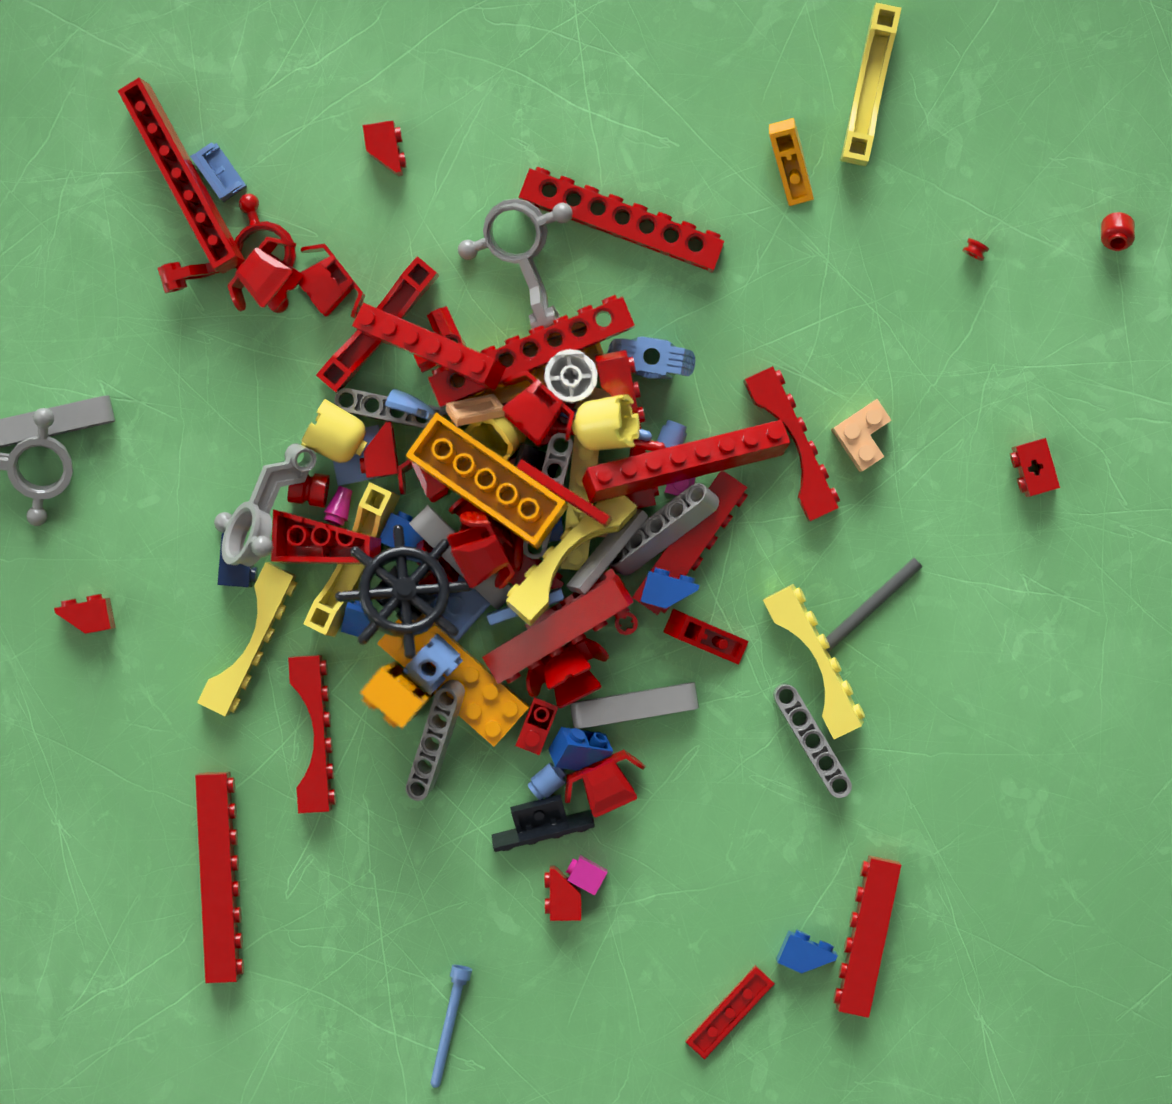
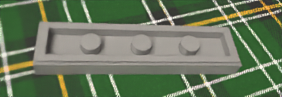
(604, 555)

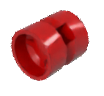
(313, 490)

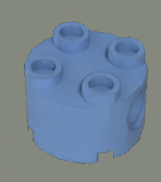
(423, 673)

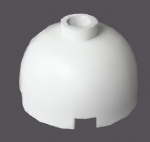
(570, 376)

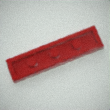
(564, 493)
(729, 1012)

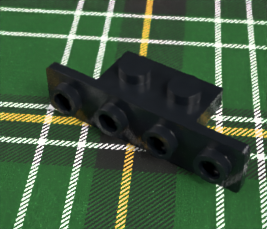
(539, 822)

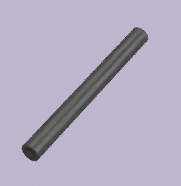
(873, 603)

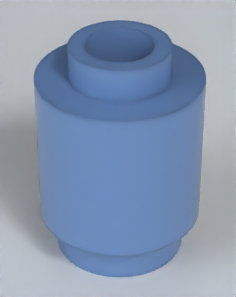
(672, 434)
(547, 781)

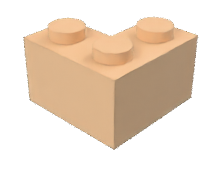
(856, 431)

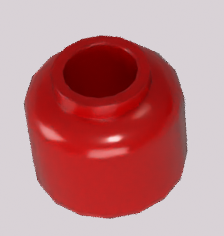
(1117, 231)

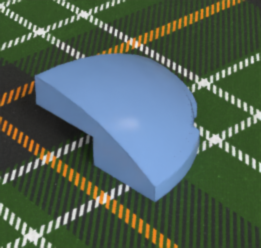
(407, 403)

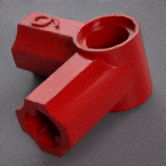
(443, 325)

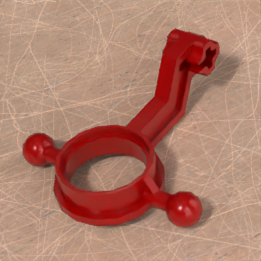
(175, 277)

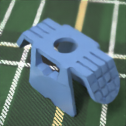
(672, 358)

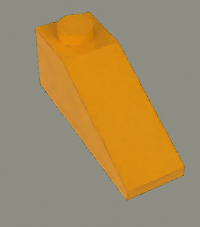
(791, 161)

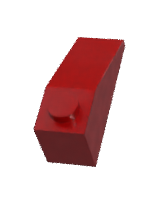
(705, 636)

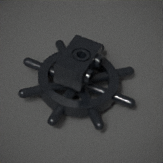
(403, 593)

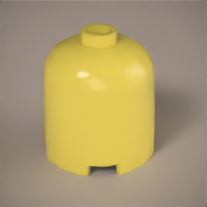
(607, 423)
(336, 434)
(497, 435)

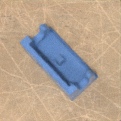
(218, 171)

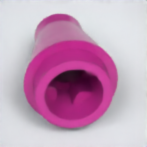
(338, 508)

